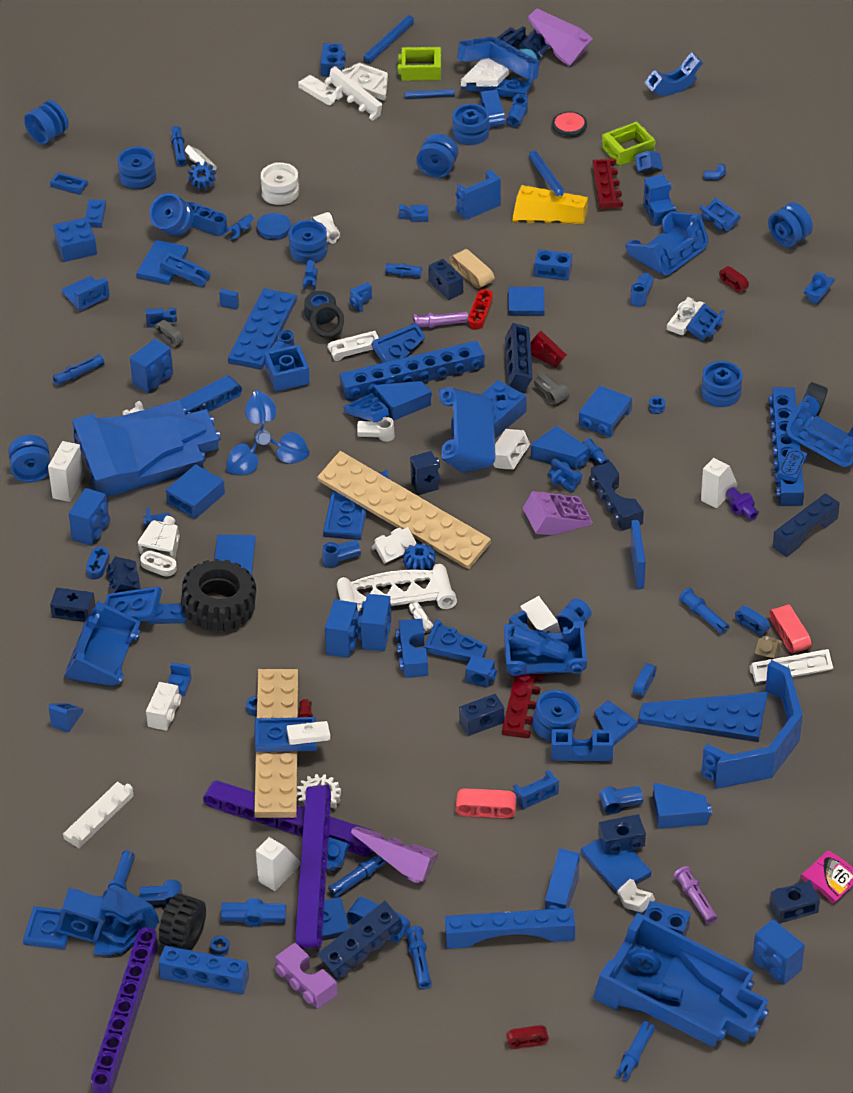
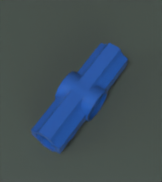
(538, 642)
(253, 912)

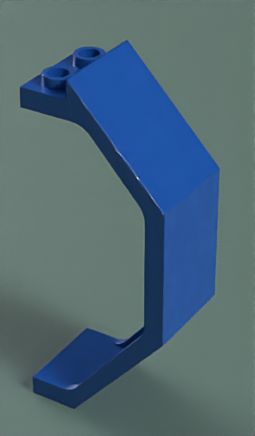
(760, 763)

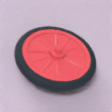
(569, 123)

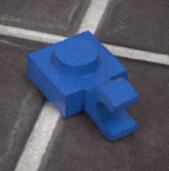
(417, 213)
(242, 224)
(311, 274)
(154, 316)

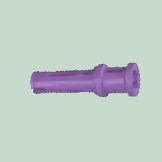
(441, 319)
(692, 888)

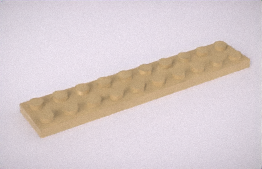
(404, 510)
(276, 770)

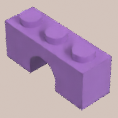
(315, 988)

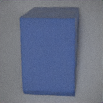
(64, 715)

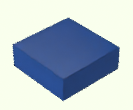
(229, 298)

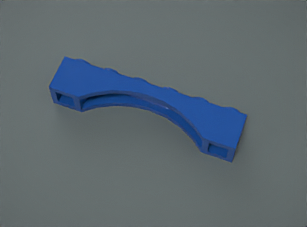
(469, 929)

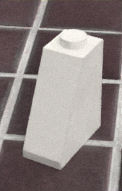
(716, 482)
(275, 864)

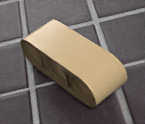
(472, 268)

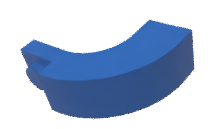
(677, 80)

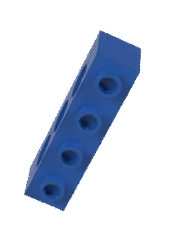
(204, 969)

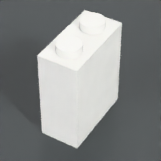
(66, 471)

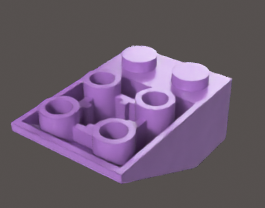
(555, 513)

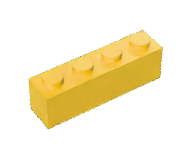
(544, 205)

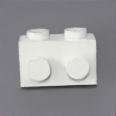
(393, 546)

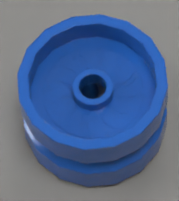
(470, 124)
(437, 155)
(137, 167)
(171, 214)
(790, 224)
(308, 241)
(721, 383)
(29, 458)
(555, 711)

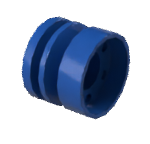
(46, 122)

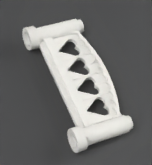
(437, 589)

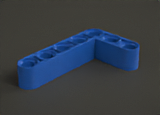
(501, 53)

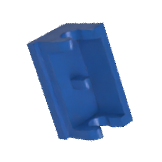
(537, 791)

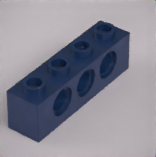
(518, 357)

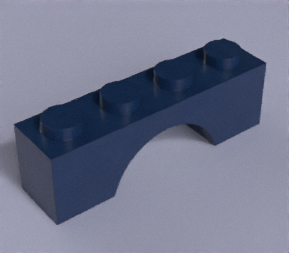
(606, 480)
(791, 534)

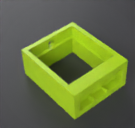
(420, 72)
(612, 140)

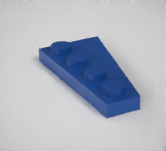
(505, 88)

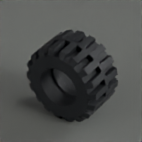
(182, 922)

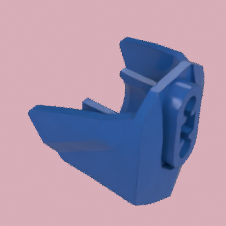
(124, 918)

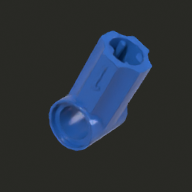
(518, 110)
(641, 289)
(285, 339)
(334, 553)
(615, 799)
(160, 894)

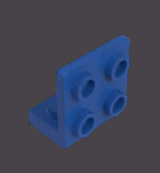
(87, 292)

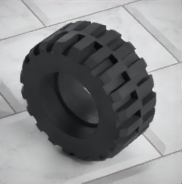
(213, 612)

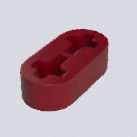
(733, 279)
(527, 1037)

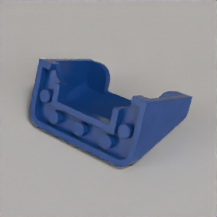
(681, 241)
(473, 430)
(820, 434)
(102, 646)
(521, 661)

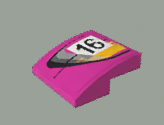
(830, 875)

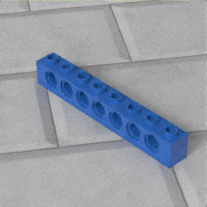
(415, 368)
(783, 407)

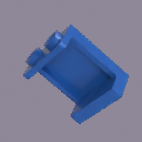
(479, 197)
(604, 410)

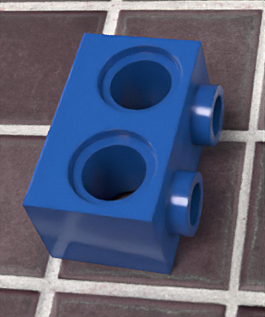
(332, 56)
(553, 265)
(670, 917)

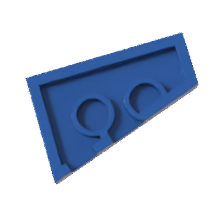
(399, 343)

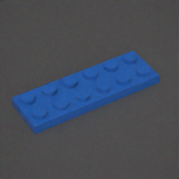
(262, 328)

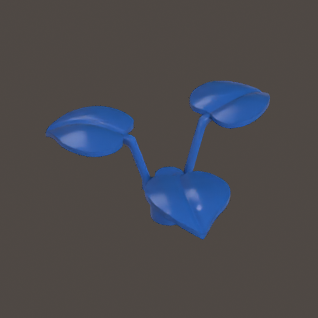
(290, 450)

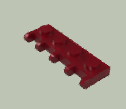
(605, 183)
(519, 704)

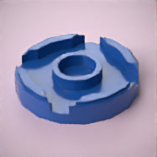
(273, 226)

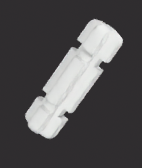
(419, 613)

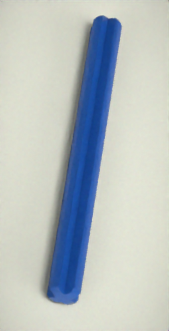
(546, 173)

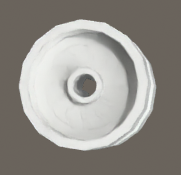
(279, 183)

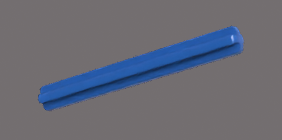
(388, 39)

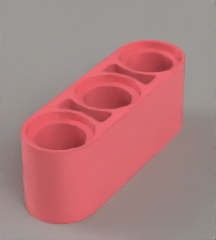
(790, 629)
(486, 803)

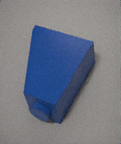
(403, 397)
(561, 446)
(679, 807)
(563, 880)

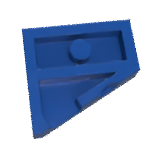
(615, 719)

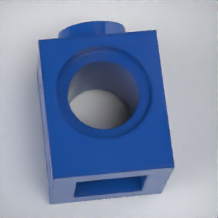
(480, 671)

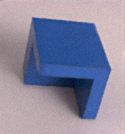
(648, 160)

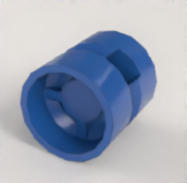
(574, 611)

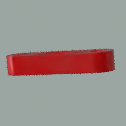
(478, 303)

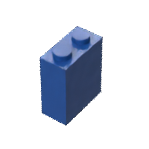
(195, 491)

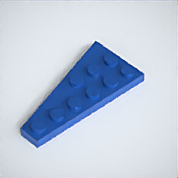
(724, 716)

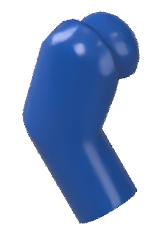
(717, 173)

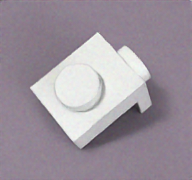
(634, 898)

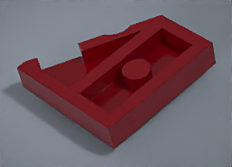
(546, 350)

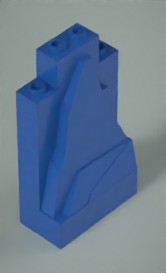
(143, 446)
(715, 988)

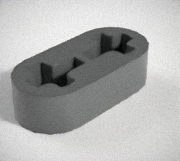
(169, 333)

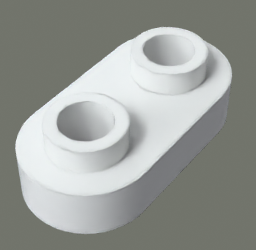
(158, 563)

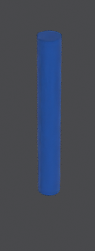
(429, 93)

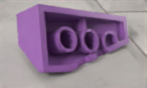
(566, 39)
(409, 860)

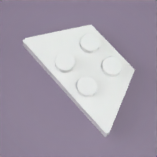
(486, 73)
(369, 78)

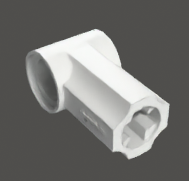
(332, 232)
(382, 429)

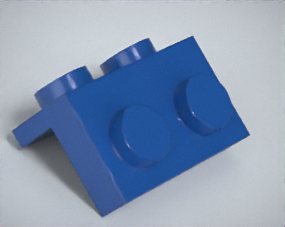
(720, 214)
(704, 322)

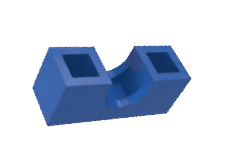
(413, 659)
(567, 748)

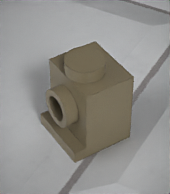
(768, 647)

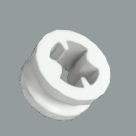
(686, 309)

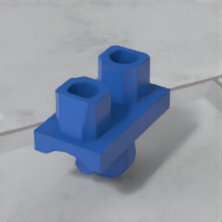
(818, 287)
(562, 474)

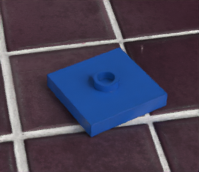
(334, 919)

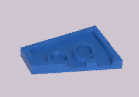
(367, 408)
(451, 644)

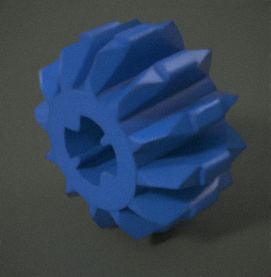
(200, 181)
(419, 557)

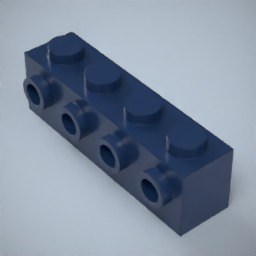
(361, 940)

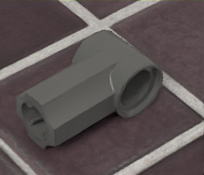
(553, 391)

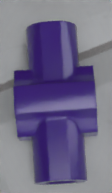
(742, 503)

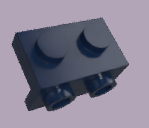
(513, 37)
(536, 43)
(123, 575)

